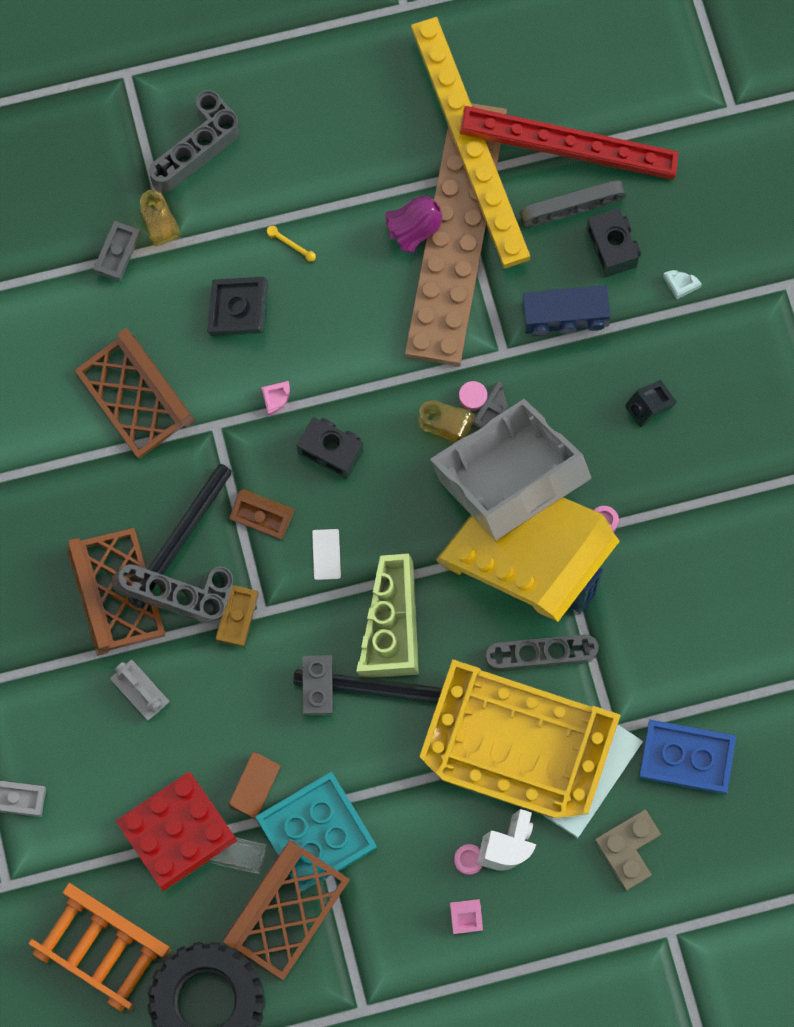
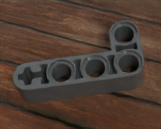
(167, 178)
(170, 587)

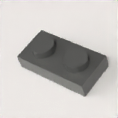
(117, 251)

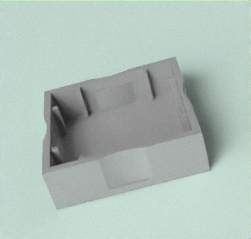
(510, 469)

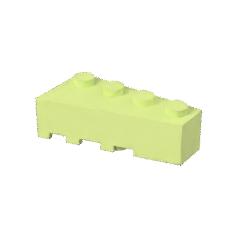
(391, 627)

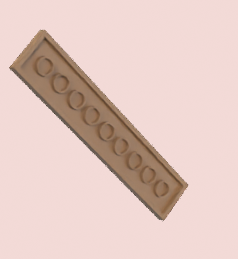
(449, 263)

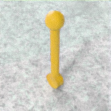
(273, 232)

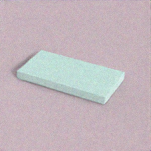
(620, 754)

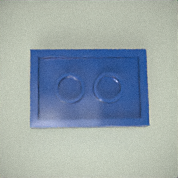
(687, 757)

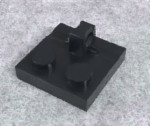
(237, 306)

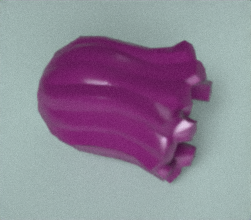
(414, 222)

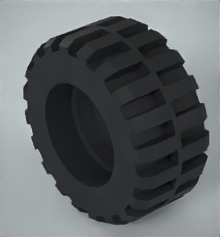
(203, 959)

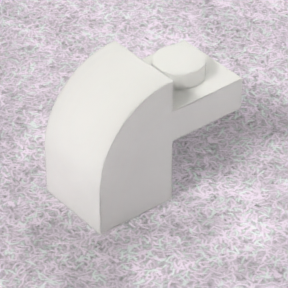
(509, 850)

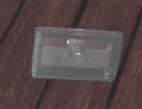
(242, 855)

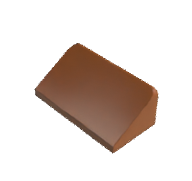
(261, 513)
(254, 785)

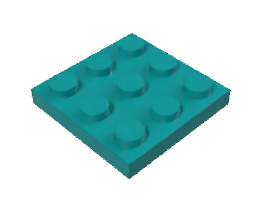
(321, 823)

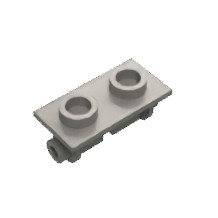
(139, 689)

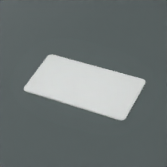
(326, 554)

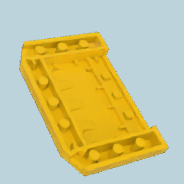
(540, 560)
(518, 743)

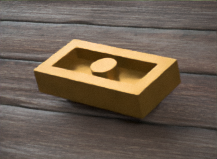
(237, 616)

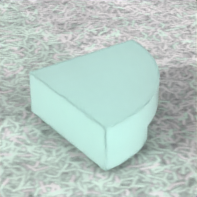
(681, 283)

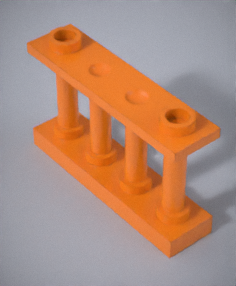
(101, 918)

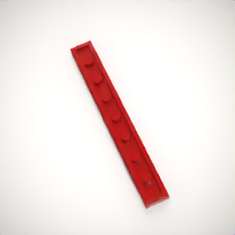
(569, 142)

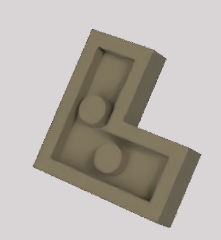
(621, 846)

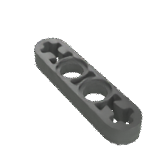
(572, 203)
(541, 648)

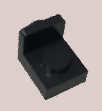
(650, 402)

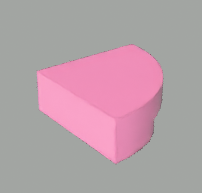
(276, 396)

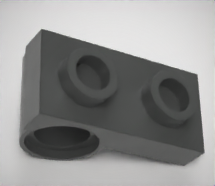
(317, 685)

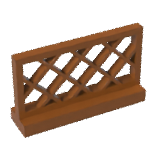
(155, 380)
(91, 598)
(264, 894)

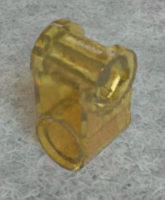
(159, 221)
(448, 422)

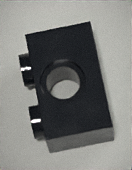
(613, 226)
(339, 461)

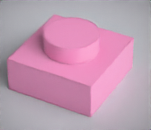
(466, 916)

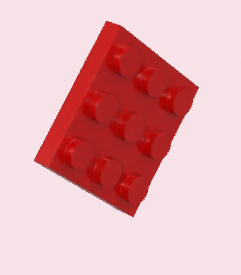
(176, 831)

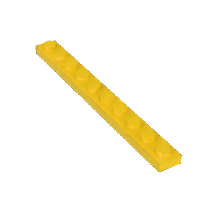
(472, 150)

